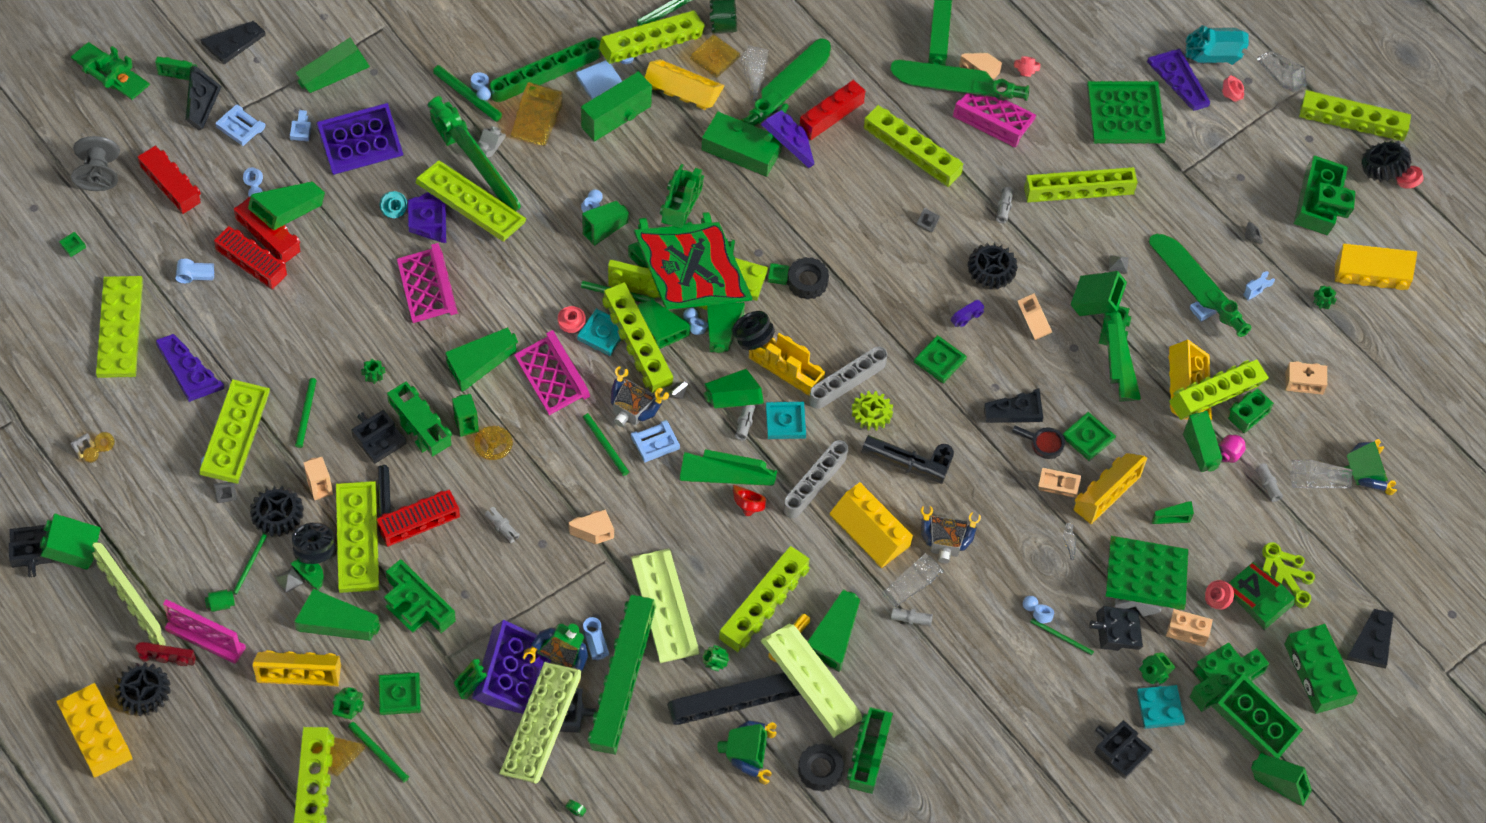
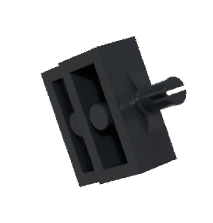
(377, 436)
(25, 548)
(1118, 628)
(575, 713)
(1122, 748)

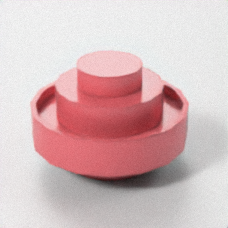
(1027, 66)
(1233, 88)
(1410, 179)
(571, 319)
(1219, 594)

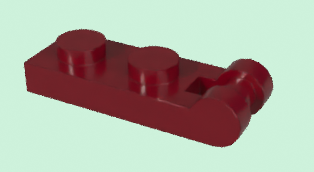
(165, 654)

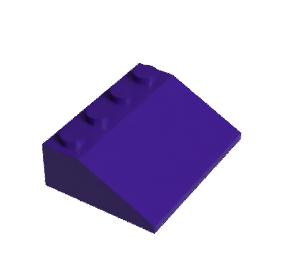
(359, 138)
(509, 676)

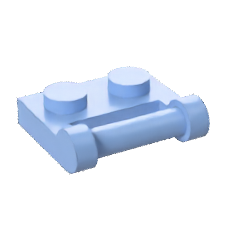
(237, 129)
(657, 445)

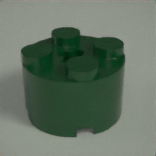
(723, 16)

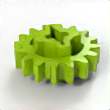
(872, 410)

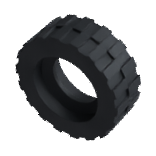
(808, 291)
(825, 752)

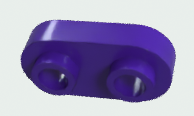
(967, 313)

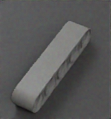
(844, 384)
(812, 486)

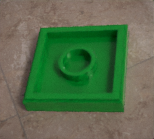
(940, 359)
(1088, 436)
(399, 693)

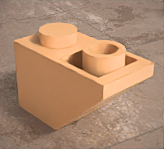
(982, 62)
(1034, 316)
(592, 528)

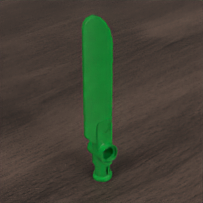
(956, 80)
(789, 81)
(451, 122)
(1198, 282)

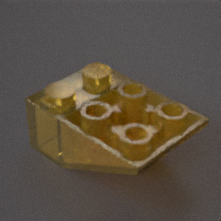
(537, 113)

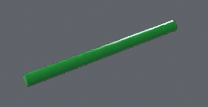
(249, 564)
(1061, 636)

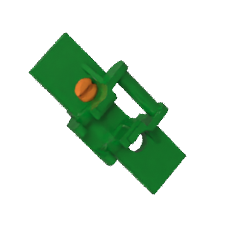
(117, 70)

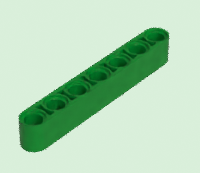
(545, 69)

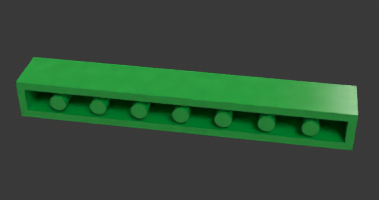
(622, 675)

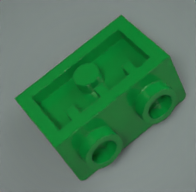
(173, 68)

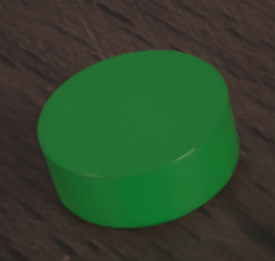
(575, 808)

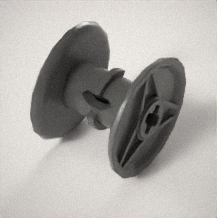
(96, 154)

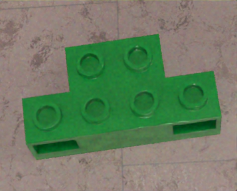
(680, 204)
(417, 418)
(415, 601)
(1220, 669)
(869, 750)

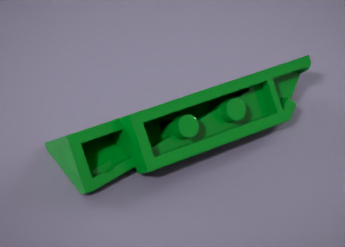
(1120, 360)
(725, 468)

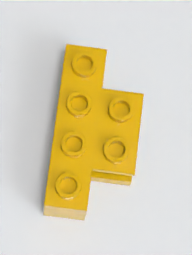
(788, 362)

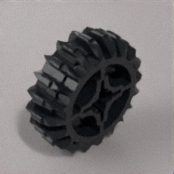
(1386, 161)
(994, 273)
(276, 520)
(128, 685)

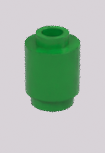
(219, 600)

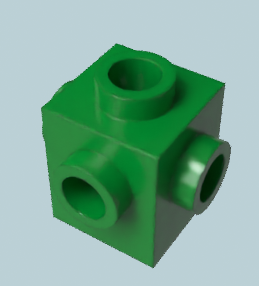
(1156, 668)
(348, 703)

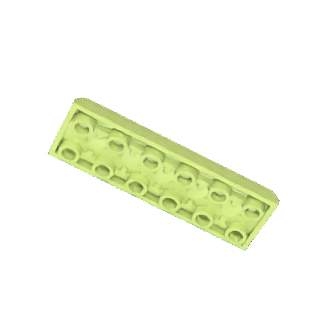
(127, 593)
(671, 621)
(812, 679)
(541, 722)

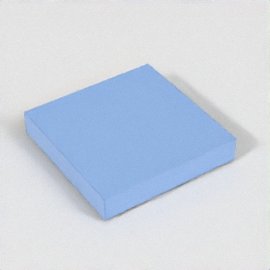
(598, 78)

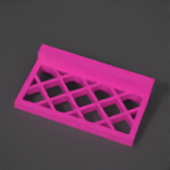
(989, 122)
(443, 284)
(566, 365)
(203, 632)

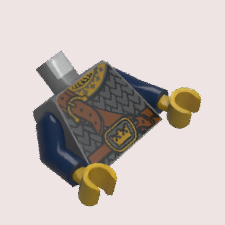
(632, 402)
(947, 535)

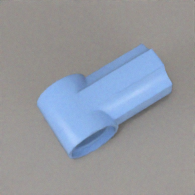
(189, 271)
(595, 640)

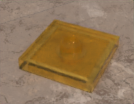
(715, 56)

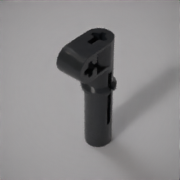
(909, 460)

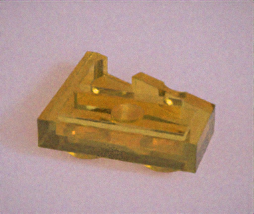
(343, 754)

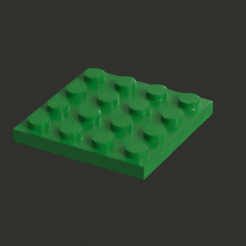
(1126, 112)
(1147, 572)

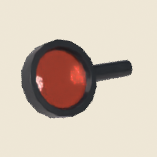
(1046, 442)

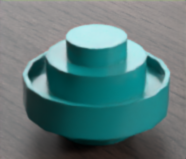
(393, 204)

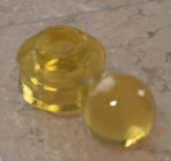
(92, 453)

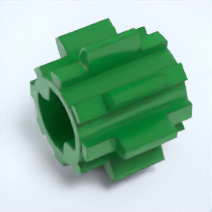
(1324, 297)
(373, 371)
(715, 658)

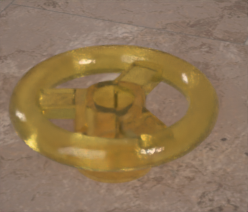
(493, 433)

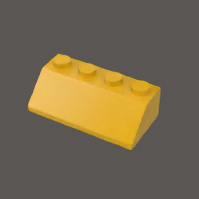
(683, 83)
(1375, 266)
(1187, 366)
(1109, 487)
(871, 525)
(297, 668)

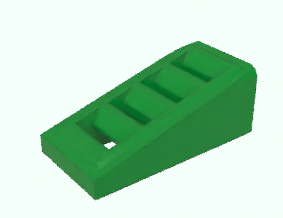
(1175, 514)

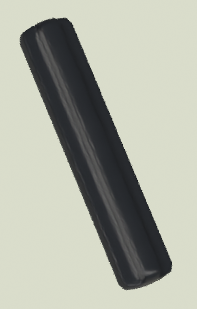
(384, 490)

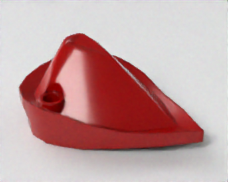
(748, 500)

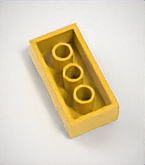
(94, 730)

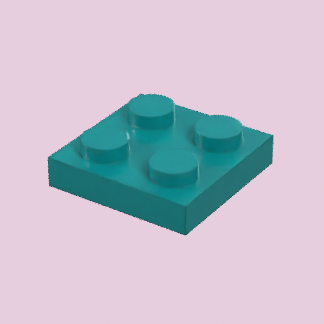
(600, 333)
(785, 420)
(1160, 706)

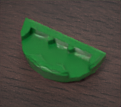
(310, 572)

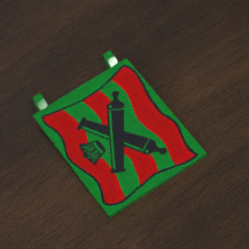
(692, 264)

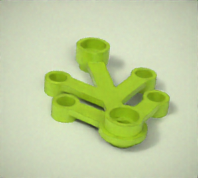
(1286, 572)

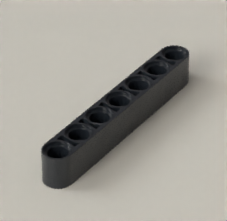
(731, 698)

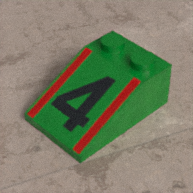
(1261, 595)

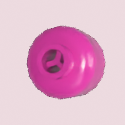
(1232, 448)

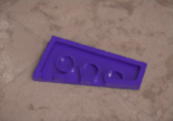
(1179, 76)
(187, 369)

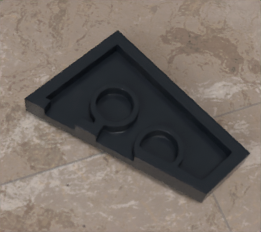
(233, 41)
(201, 97)
(1015, 410)
(1374, 640)

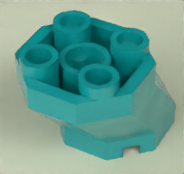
(1216, 45)

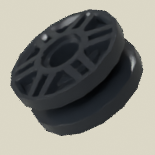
(753, 330)
(313, 543)

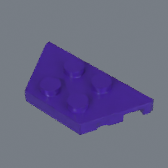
(790, 135)
(427, 217)

